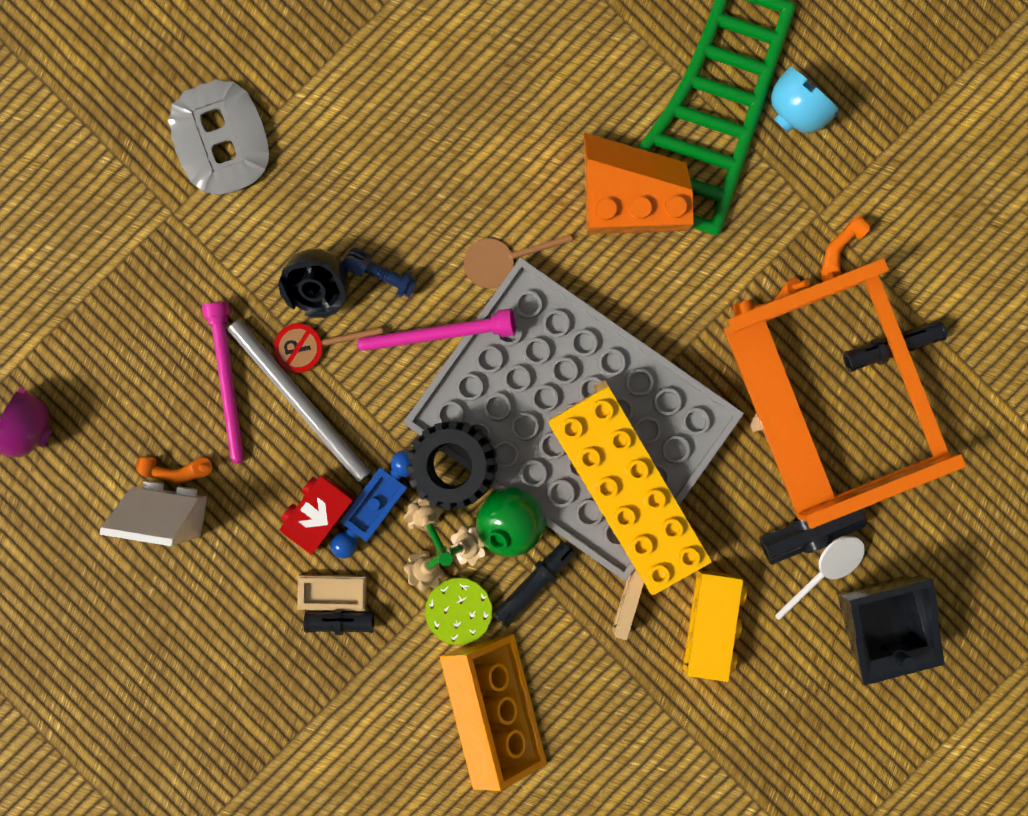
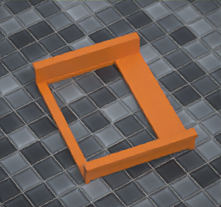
(784, 421)

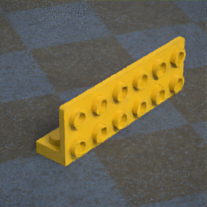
(629, 490)

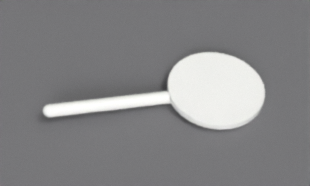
(835, 562)

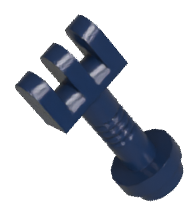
(360, 262)

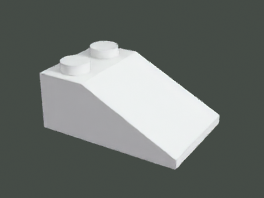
(157, 515)

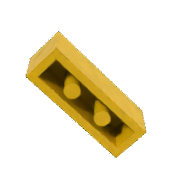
(714, 625)

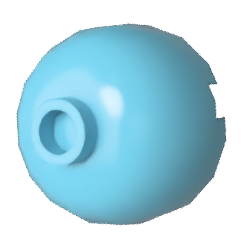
(801, 104)

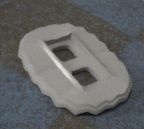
(241, 127)

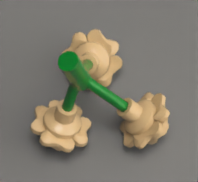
(426, 570)

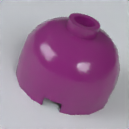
(24, 424)

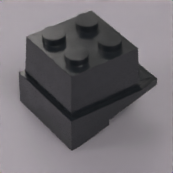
(893, 627)

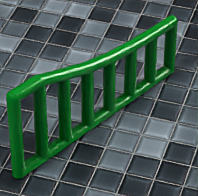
(754, 101)

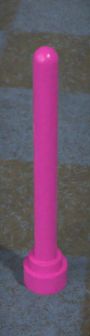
(217, 316)
(500, 323)

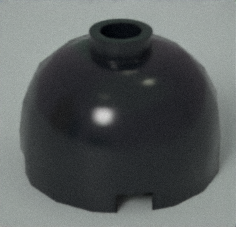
(314, 283)

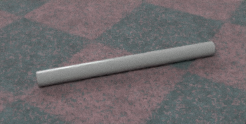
(298, 400)

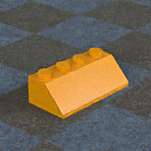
(493, 712)

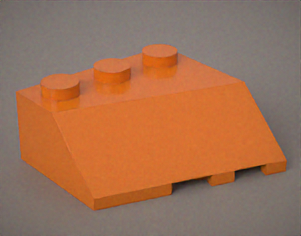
(634, 189)

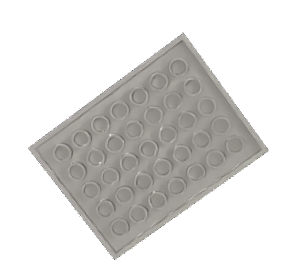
(552, 363)

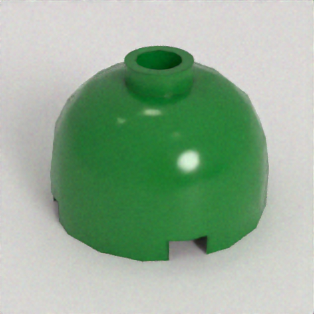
(510, 522)

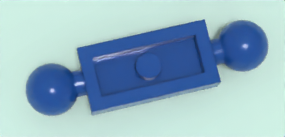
(371, 506)

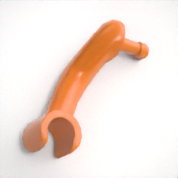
(831, 266)
(791, 286)
(196, 469)

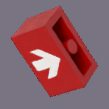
(316, 513)

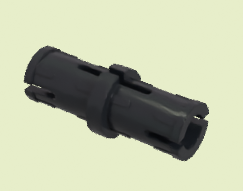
(338, 622)

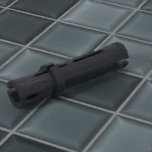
(880, 352)
(535, 583)

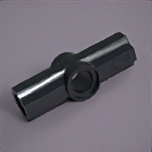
(800, 538)

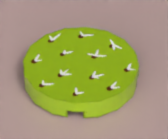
(459, 611)

